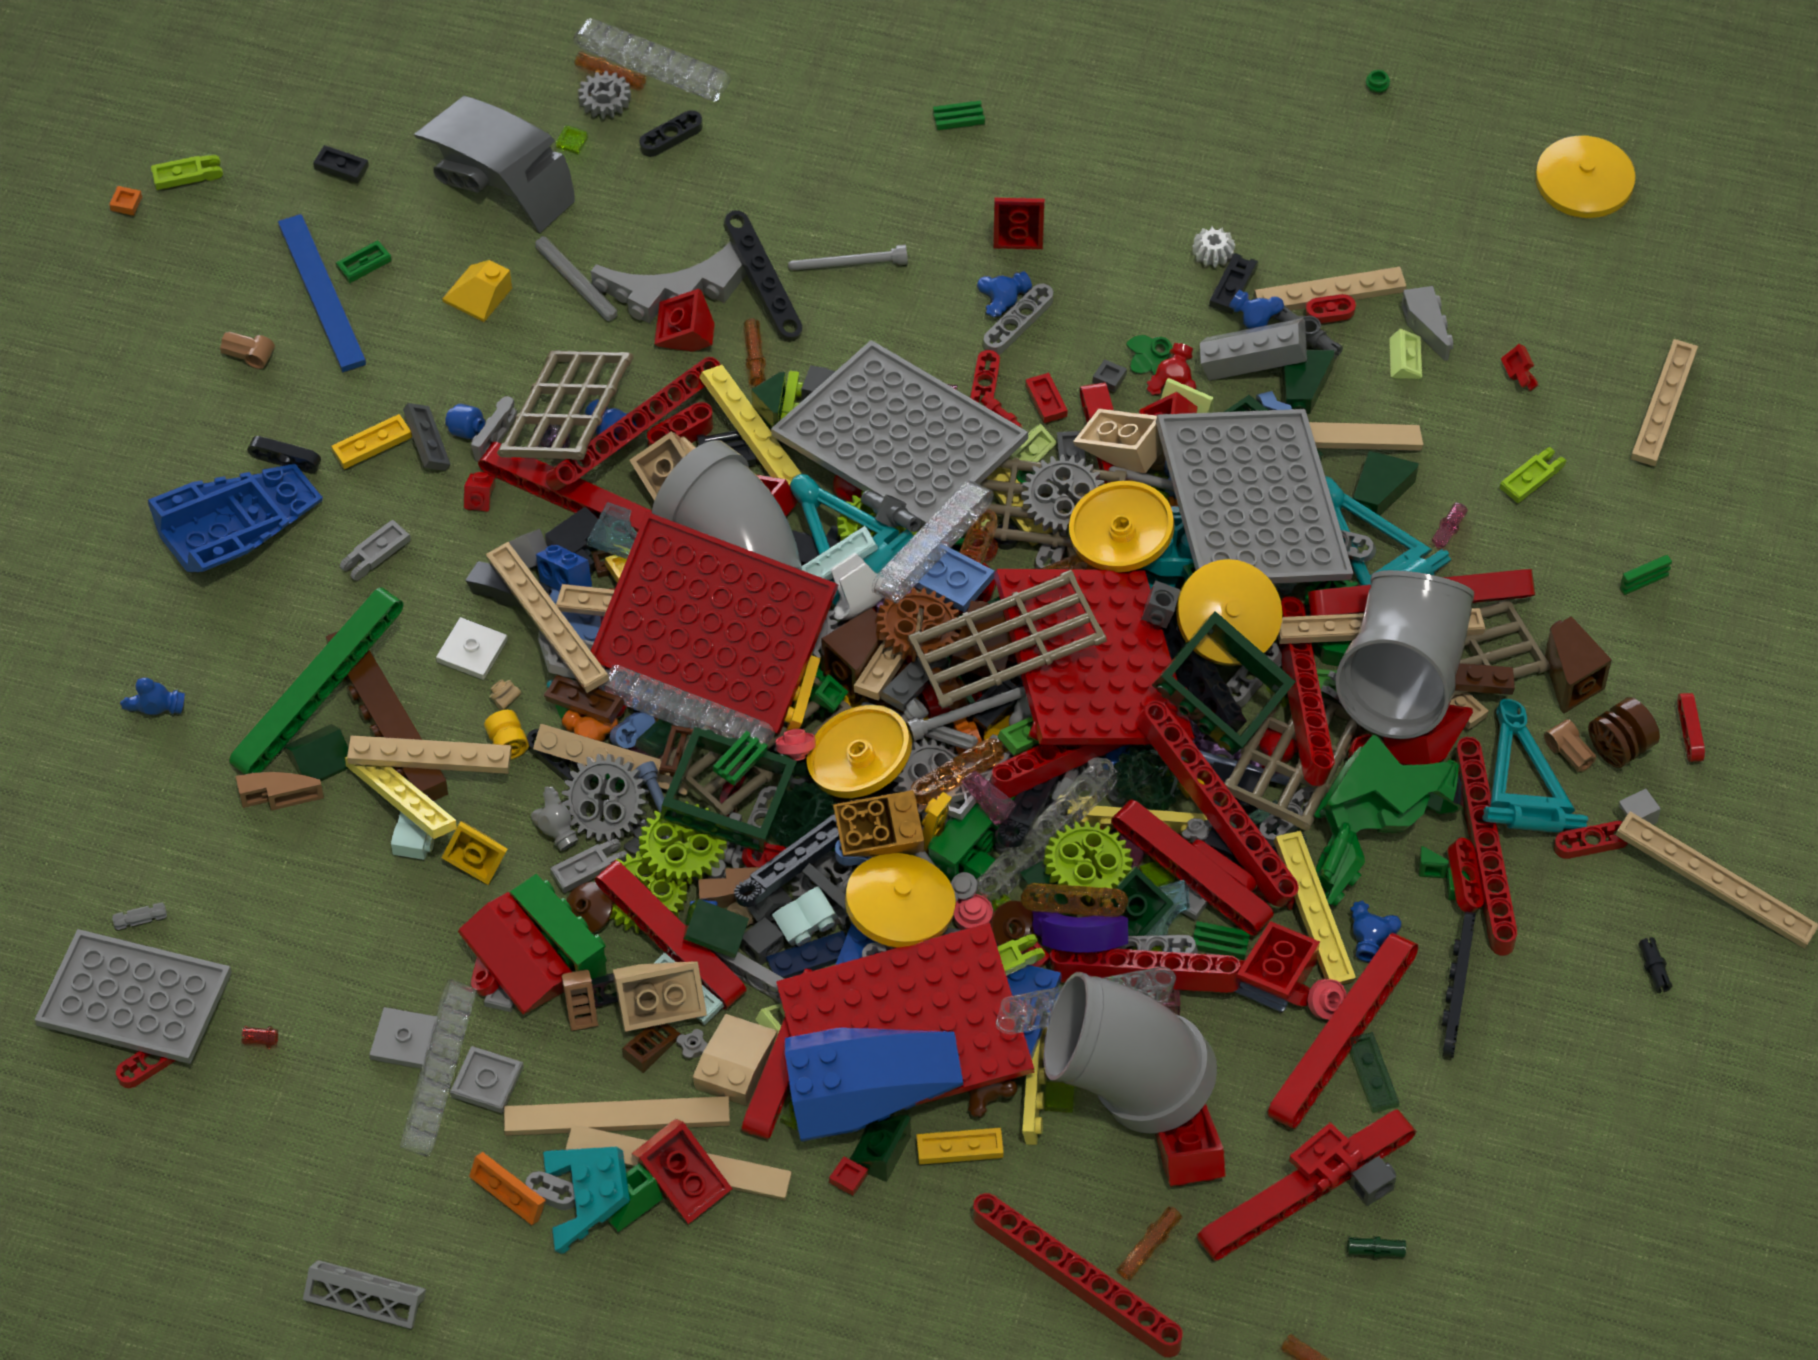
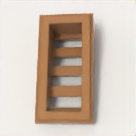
(578, 983)

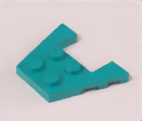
(597, 1184)

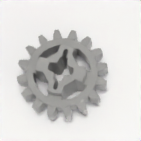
(604, 94)

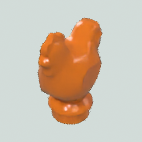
(587, 725)

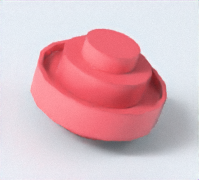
(795, 744)
(972, 912)
(1325, 998)

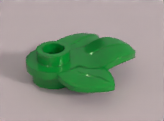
(1146, 356)

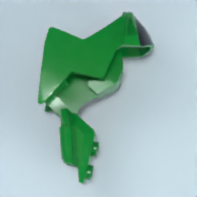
(1378, 795)

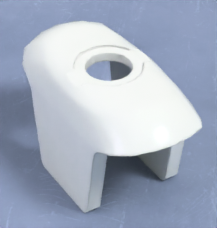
(854, 587)

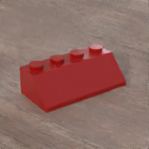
(515, 953)

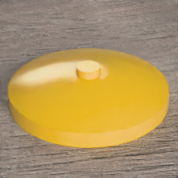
(1585, 176)
(1121, 526)
(1240, 596)
(859, 751)
(899, 899)

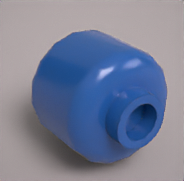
(464, 421)

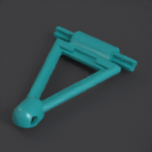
(812, 496)
(1409, 561)
(1527, 811)

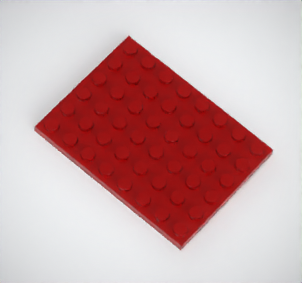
(714, 619)
(1103, 688)
(927, 986)

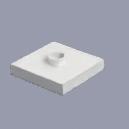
(471, 648)

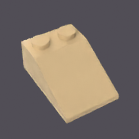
(1122, 439)
(658, 461)
(658, 994)
(734, 1059)

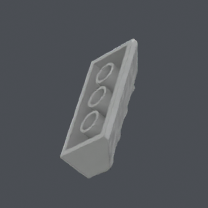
(1254, 349)

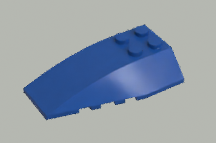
(230, 516)
(864, 1074)

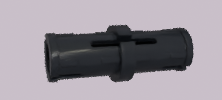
(1655, 965)

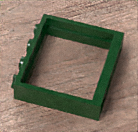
(1249, 657)
(716, 824)

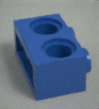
(561, 567)

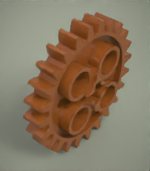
(899, 620)

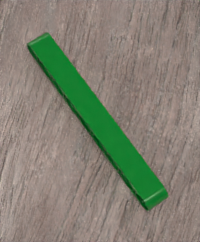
(316, 682)

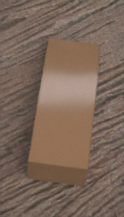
(278, 789)
(723, 888)

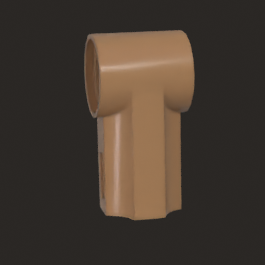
(254, 351)
(1567, 741)

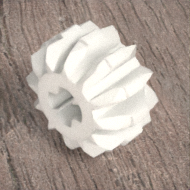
(1213, 247)

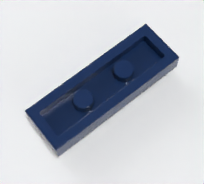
(810, 955)

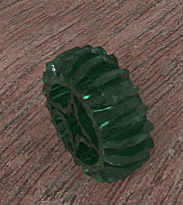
(1133, 763)
(802, 812)

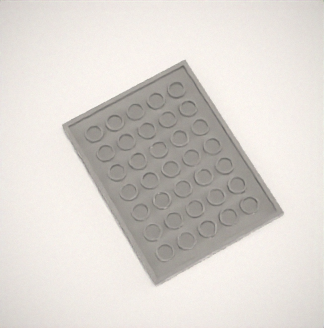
(898, 431)
(1255, 493)

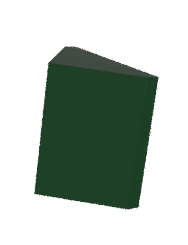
(769, 399)
(319, 753)
(1145, 902)
(715, 927)
(883, 1145)

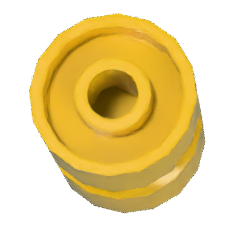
(505, 729)

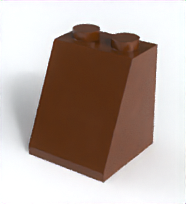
(849, 650)
(1576, 664)

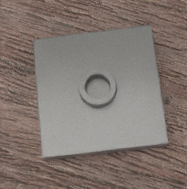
(402, 1037)
(486, 1079)

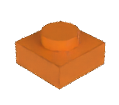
(125, 200)

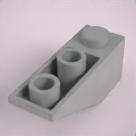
(1424, 317)

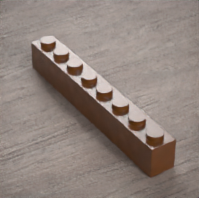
(389, 719)

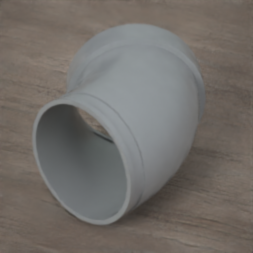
(726, 500)
(1407, 653)
(1129, 1051)

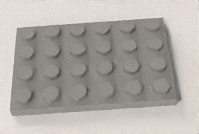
(133, 996)

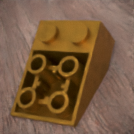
(880, 825)

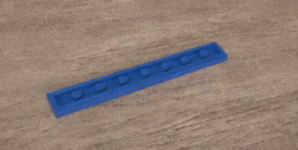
(322, 293)

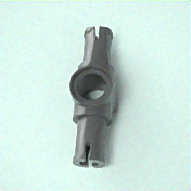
(1315, 336)
(890, 511)

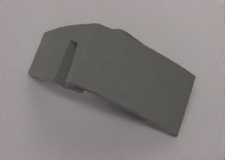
(501, 151)

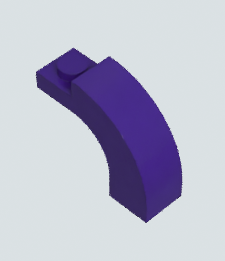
(1080, 933)

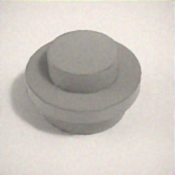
(964, 885)

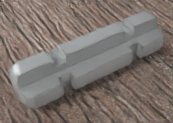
(139, 916)

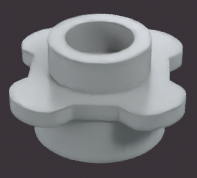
(1197, 830)
(689, 1050)

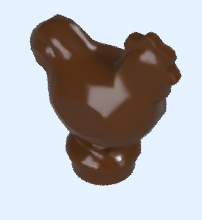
(982, 1096)

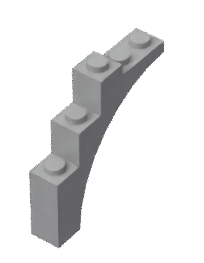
(714, 277)

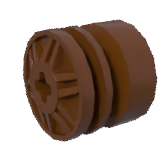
(1624, 732)

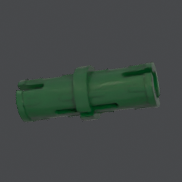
(1376, 1247)

